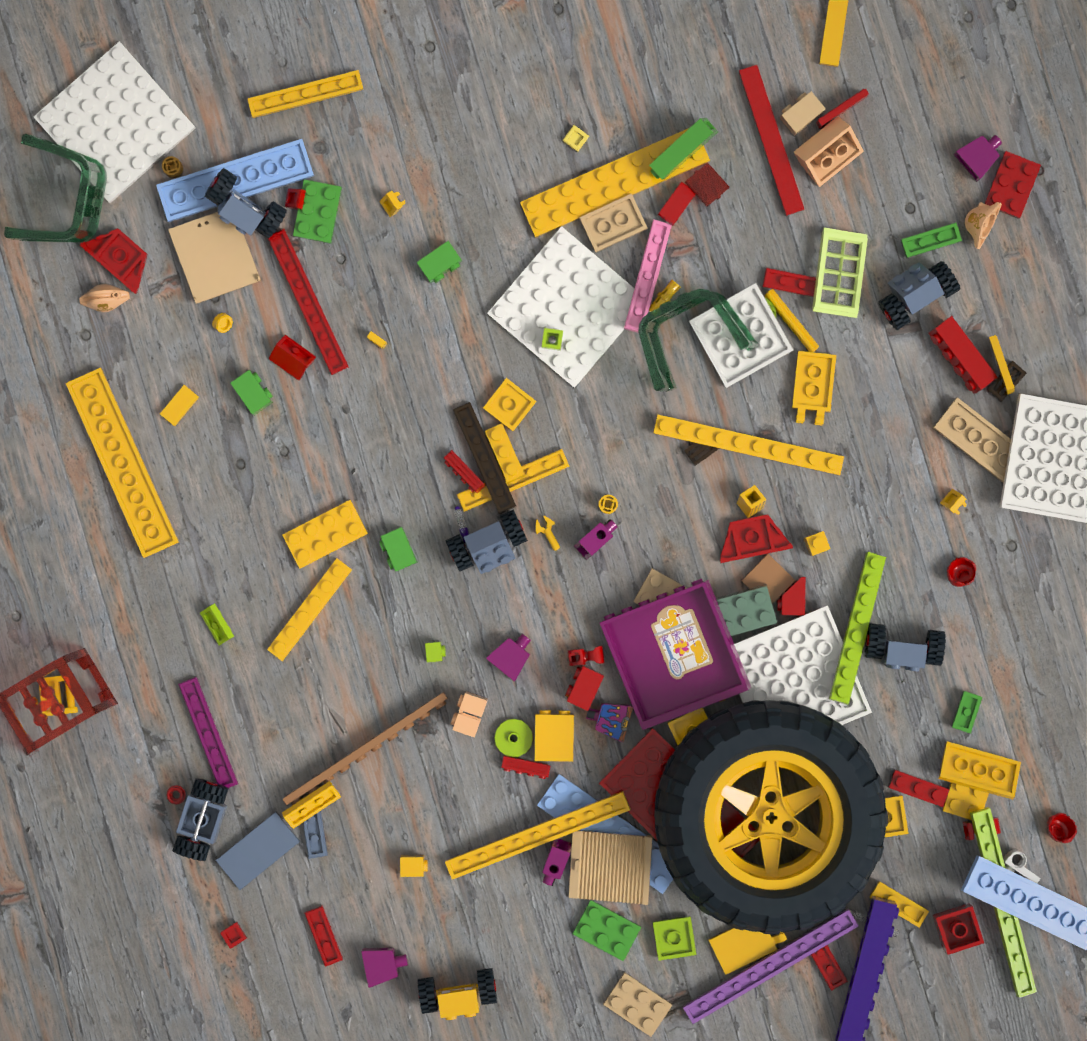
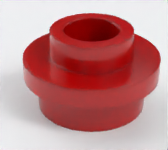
(172, 799)

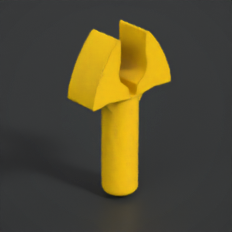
(548, 533)

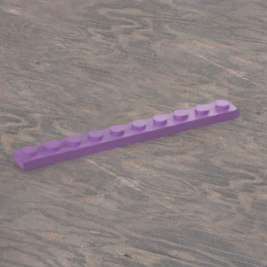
(770, 966)

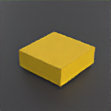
(376, 340)

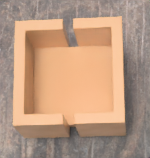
(467, 723)

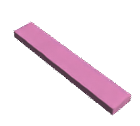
(647, 274)

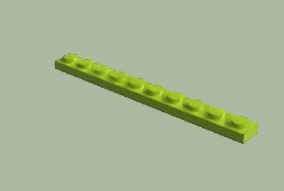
(1008, 924)

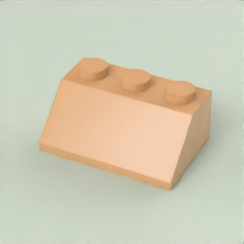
(828, 151)

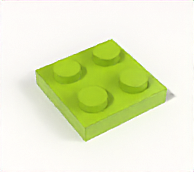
(674, 938)

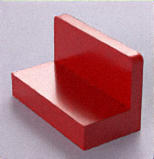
(291, 357)

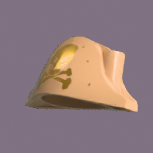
(980, 221)
(104, 298)

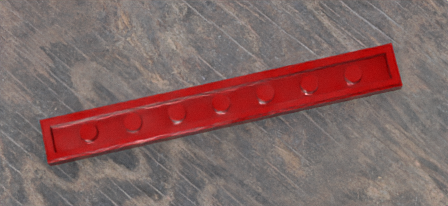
(771, 140)
(308, 302)

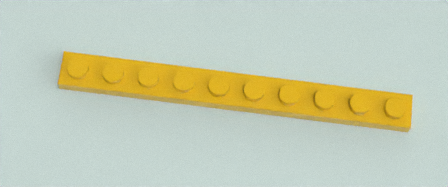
(748, 445)
(537, 835)

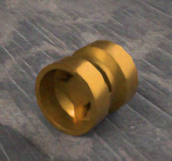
(173, 170)

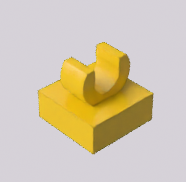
(391, 203)
(953, 501)

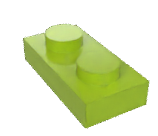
(216, 624)

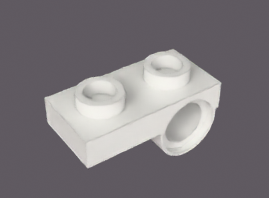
(1019, 867)

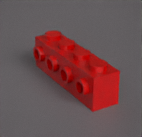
(962, 355)

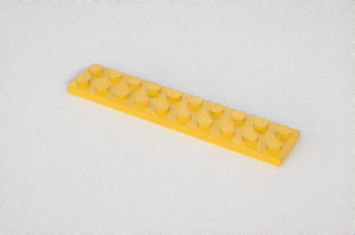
(602, 186)
(122, 462)

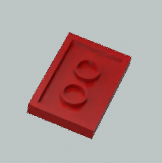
(1012, 184)

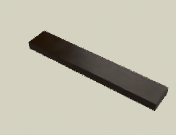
(484, 458)

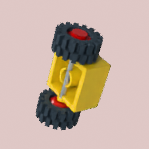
(457, 999)

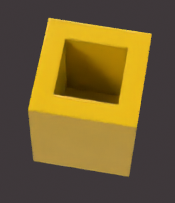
(751, 501)
(817, 543)
(413, 866)

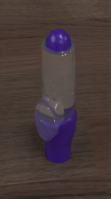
(461, 522)

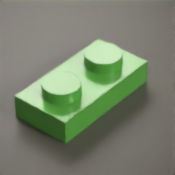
(966, 712)

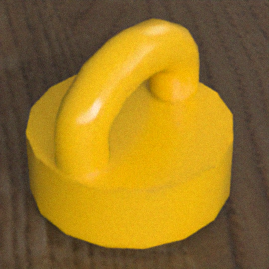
(222, 322)

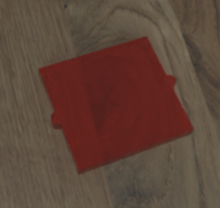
(707, 184)

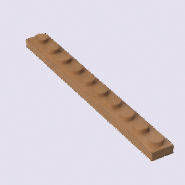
(359, 754)

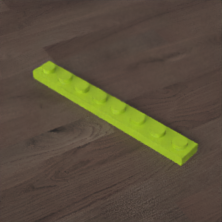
(857, 628)

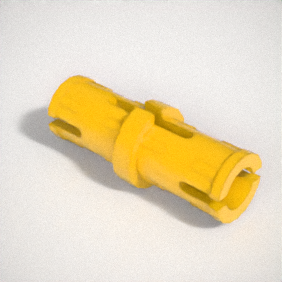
(665, 295)

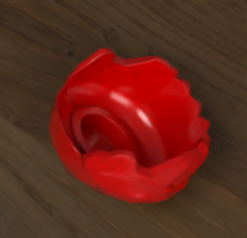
(961, 572)
(1061, 828)

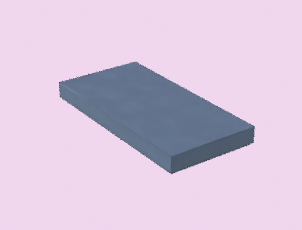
(258, 850)

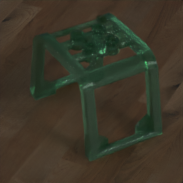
(88, 200)
(660, 373)

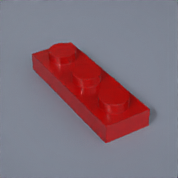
(918, 788)

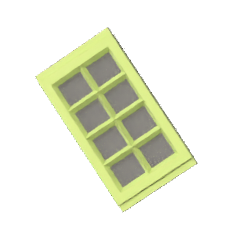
(840, 272)

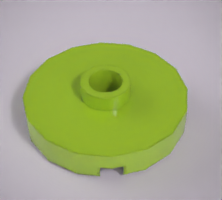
(513, 727)

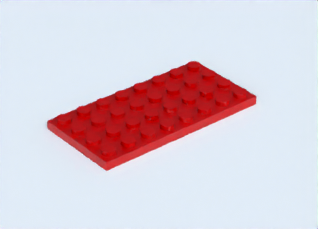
(639, 779)

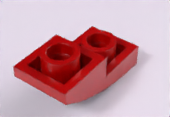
(676, 203)

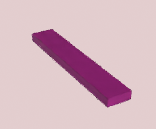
(208, 733)

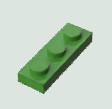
(931, 240)

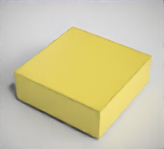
(575, 138)

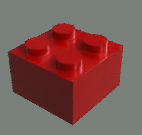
(584, 687)
(958, 929)

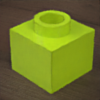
(558, 334)
(435, 651)

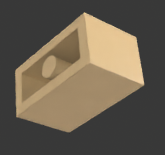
(802, 113)

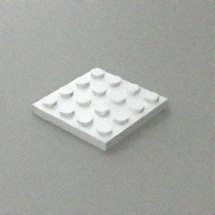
(723, 350)

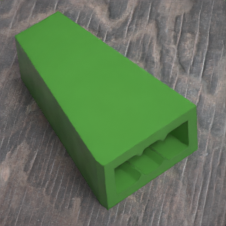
(683, 148)

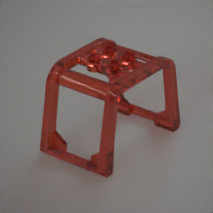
(57, 709)

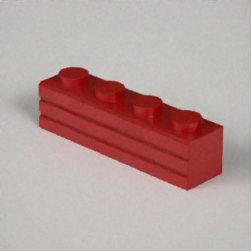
(464, 471)
(530, 767)

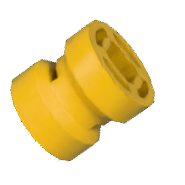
(608, 504)

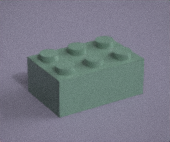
(747, 610)

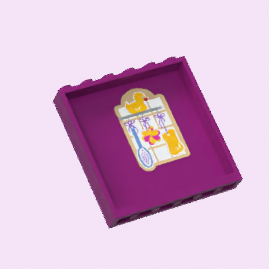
(675, 654)

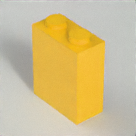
(554, 736)

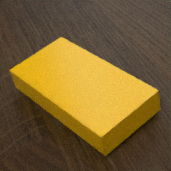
(179, 405)

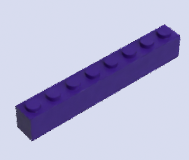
(867, 970)

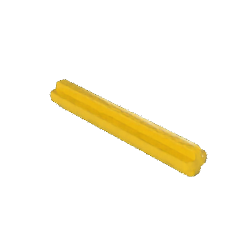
(792, 321)

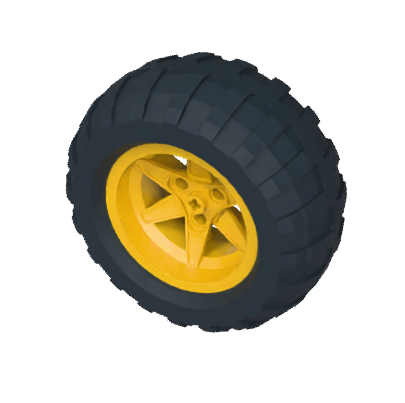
(837, 857)

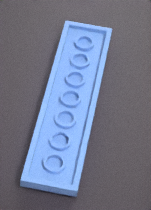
(254, 176)
(566, 797)
(1027, 901)

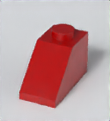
(793, 599)

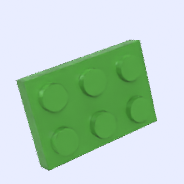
(319, 212)
(606, 930)

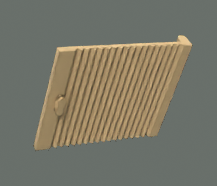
(213, 257)
(610, 867)

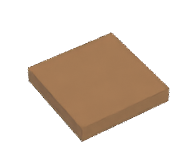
(769, 573)

